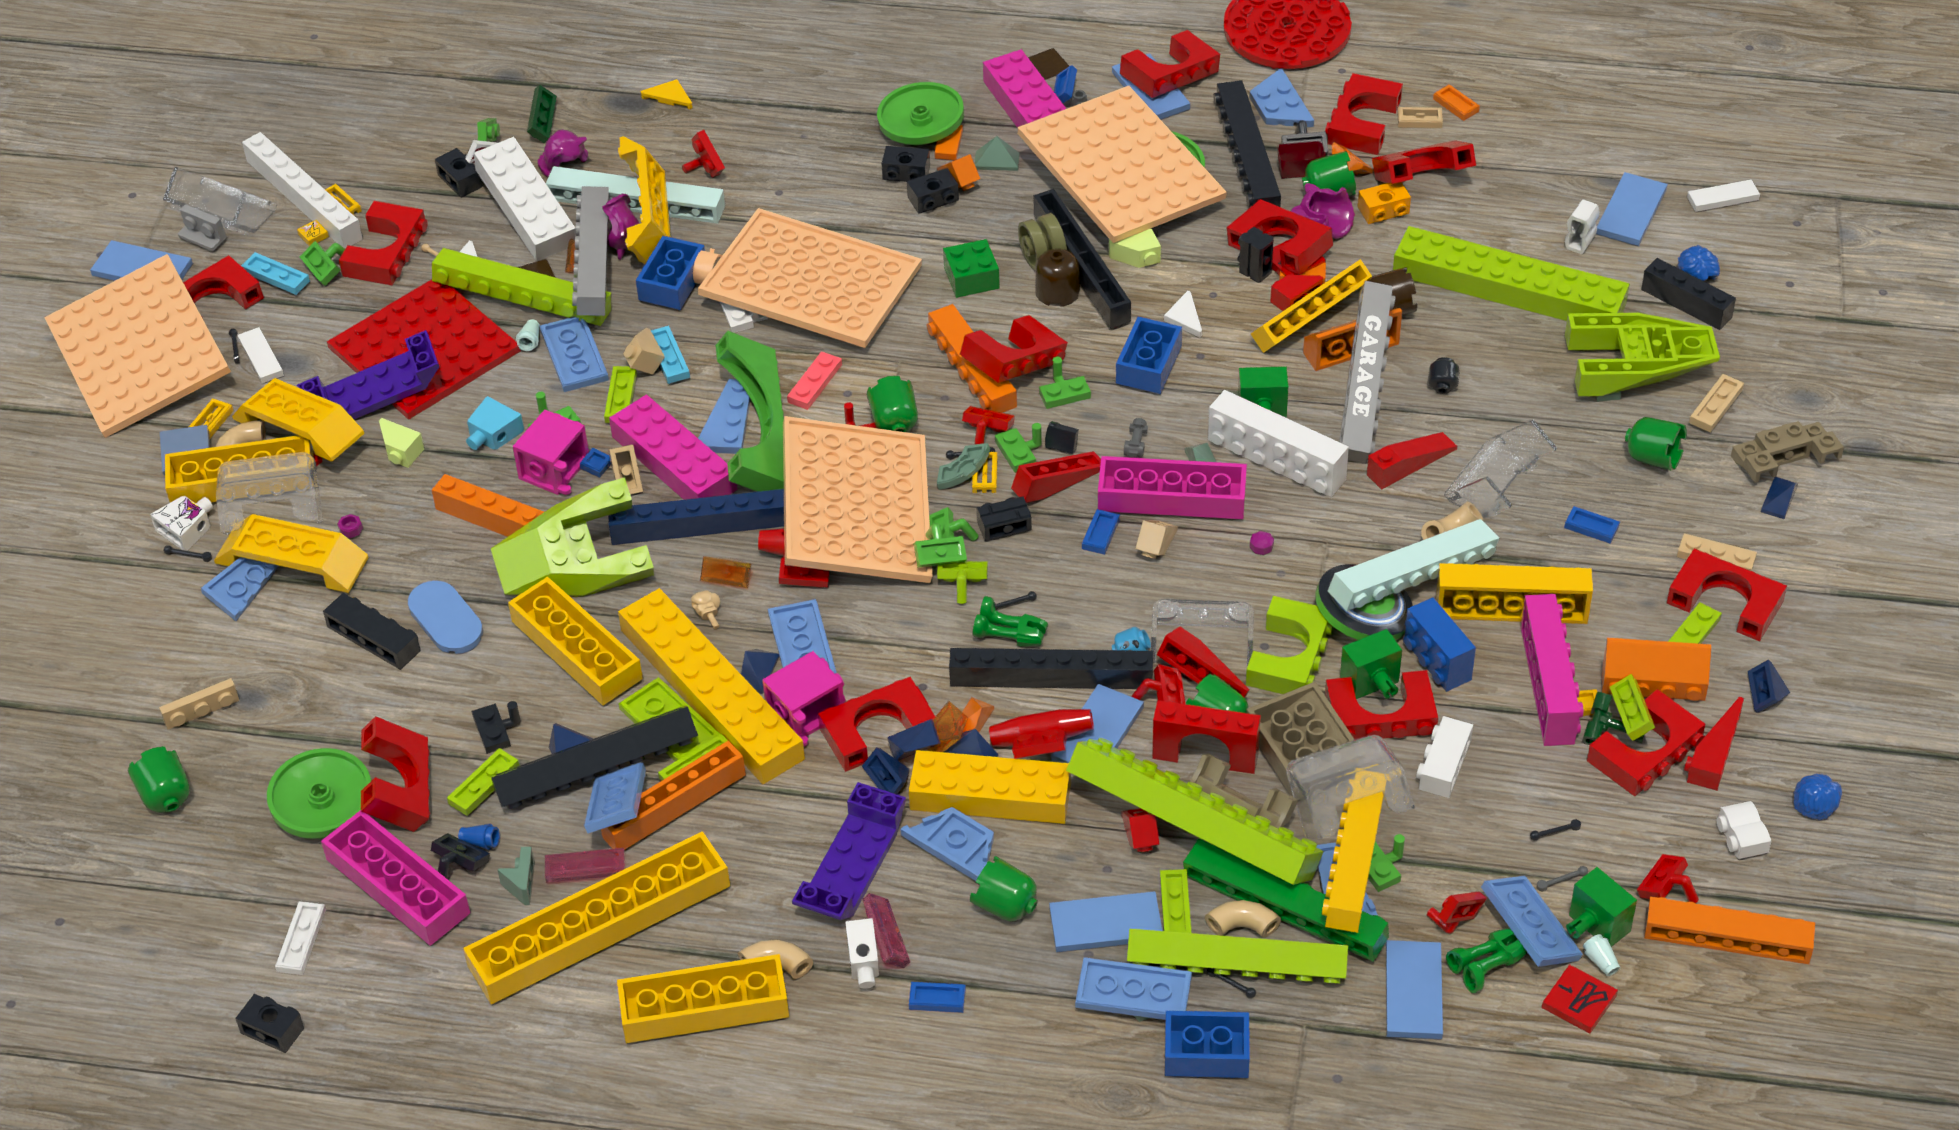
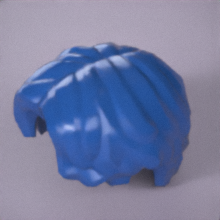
(1699, 263)
(1817, 796)

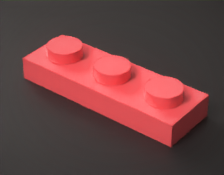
(814, 380)

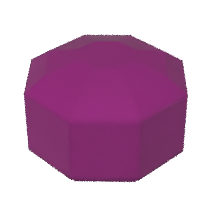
(350, 525)
(1261, 542)

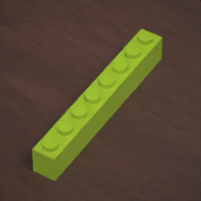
(510, 284)
(1238, 953)

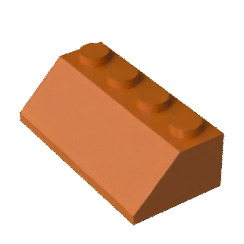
(1336, 344)
(1671, 667)

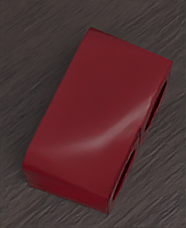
(1296, 156)

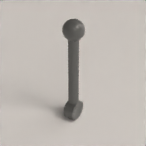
(1542, 884)

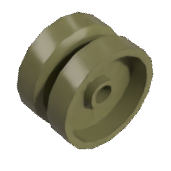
(1039, 237)

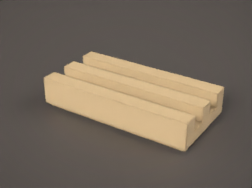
(1420, 117)

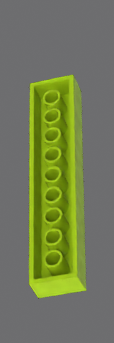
(1506, 276)
(1195, 810)

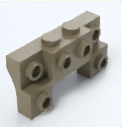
(1783, 446)
(1211, 775)

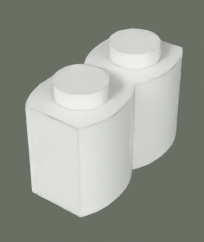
(1582, 226)
(1744, 830)

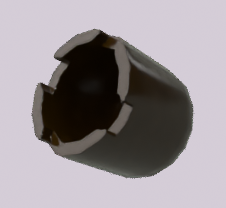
(1057, 277)
(1402, 288)

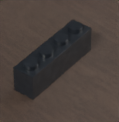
(1688, 293)
(372, 630)

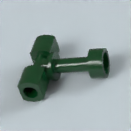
(1602, 720)

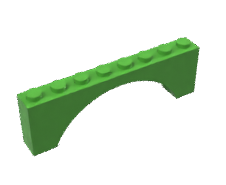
(757, 371)

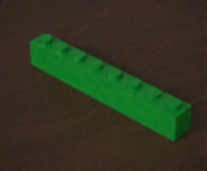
(1294, 903)

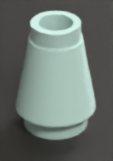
(528, 336)
(1601, 953)

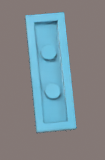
(276, 273)
(673, 364)

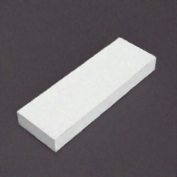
(1723, 195)
(260, 355)
(300, 938)

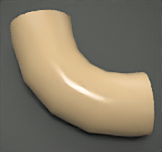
(243, 433)
(1463, 515)
(1242, 914)
(793, 958)

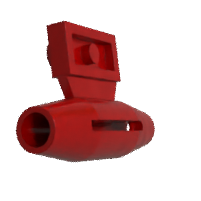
(773, 542)
(1041, 731)

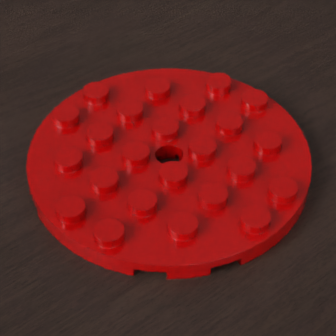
(1314, 35)

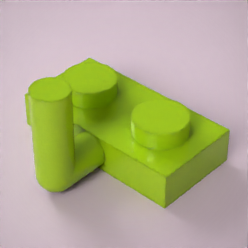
(971, 570)

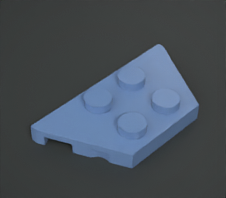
(1279, 101)
(953, 840)

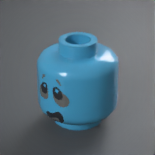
(1132, 639)

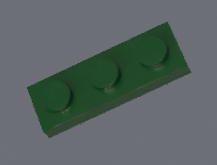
(541, 114)

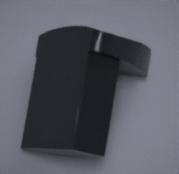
(1061, 437)

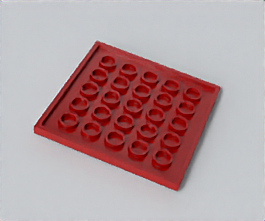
(460, 334)

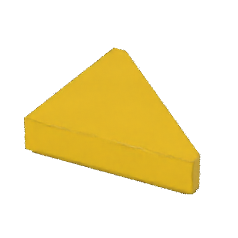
(668, 93)

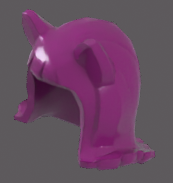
(562, 147)
(1327, 208)
(621, 218)

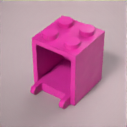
(551, 452)
(802, 692)

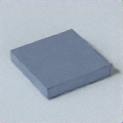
(183, 440)

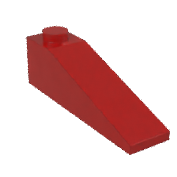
(1407, 457)
(1050, 476)
(1196, 660)
(1712, 752)

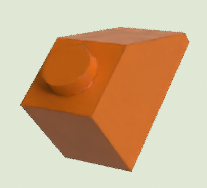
(963, 171)

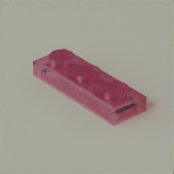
(584, 865)
(886, 930)

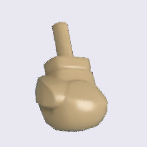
(706, 606)

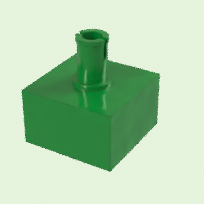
(1265, 387)
(1372, 664)
(1601, 908)

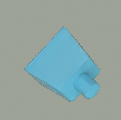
(493, 425)

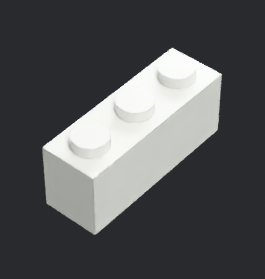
(1444, 756)

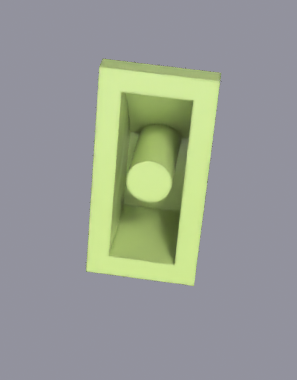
(1137, 250)
(401, 443)

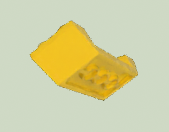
(652, 183)
(303, 414)
(296, 548)

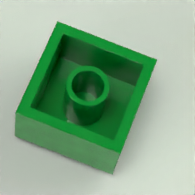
(971, 268)

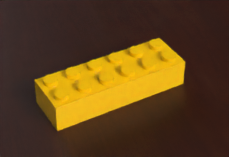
(196, 471)
(1500, 591)
(575, 641)
(990, 786)
(702, 998)

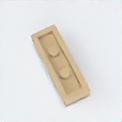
(1716, 403)
(1736, 555)
(199, 704)

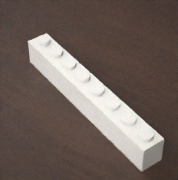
(302, 190)

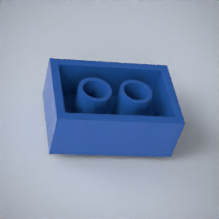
(668, 273)
(1149, 355)
(1439, 644)
(1207, 1044)

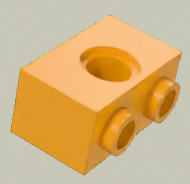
(1384, 202)

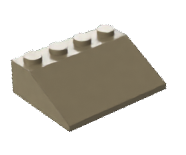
(1297, 726)

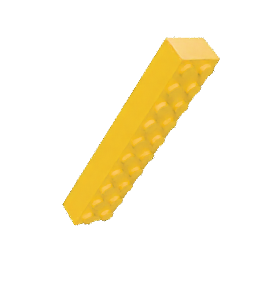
(711, 685)
(596, 917)

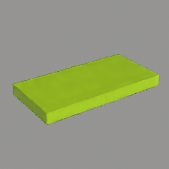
(657, 699)

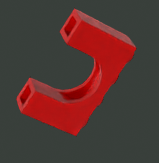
(1153, 78)
(1359, 94)
(1400, 165)
(1309, 240)
(386, 263)
(225, 278)
(1003, 363)
(1706, 572)
(1414, 718)
(840, 723)
(1235, 729)
(409, 754)
(1639, 769)

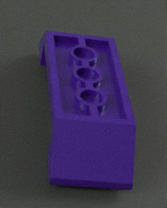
(382, 382)
(854, 854)

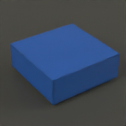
(595, 462)

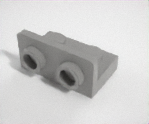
(201, 228)

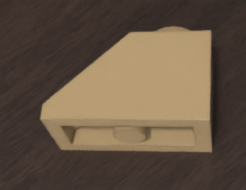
(644, 352)
(625, 465)
(1155, 537)

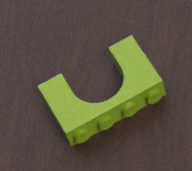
(1290, 673)

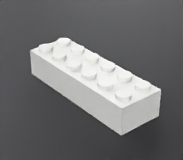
(524, 198)
(1278, 443)

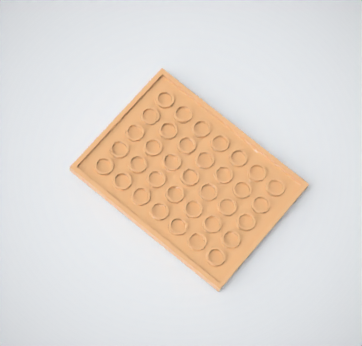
(1121, 163)
(810, 277)
(137, 345)
(854, 499)

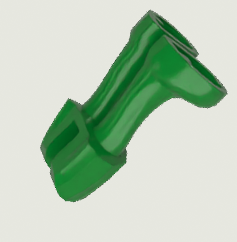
(1025, 629)
(1504, 950)

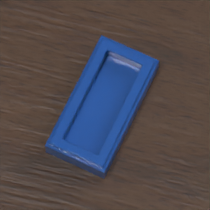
(1065, 83)
(1592, 524)
(1100, 531)
(937, 997)

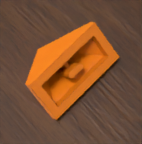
(1355, 163)
(977, 714)

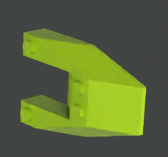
(1649, 345)
(562, 548)

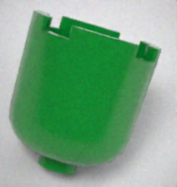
(1331, 173)
(893, 404)
(1656, 442)
(1218, 695)
(160, 780)
(1005, 891)

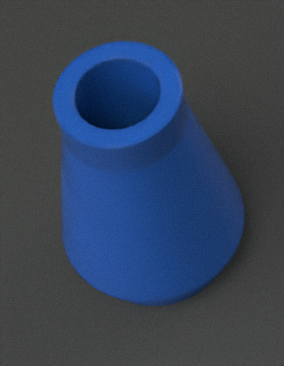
(482, 836)

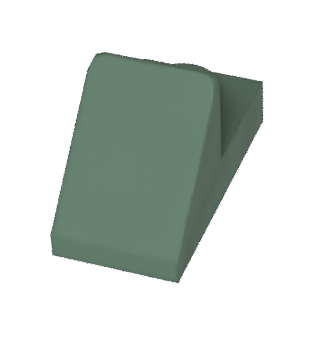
(519, 879)

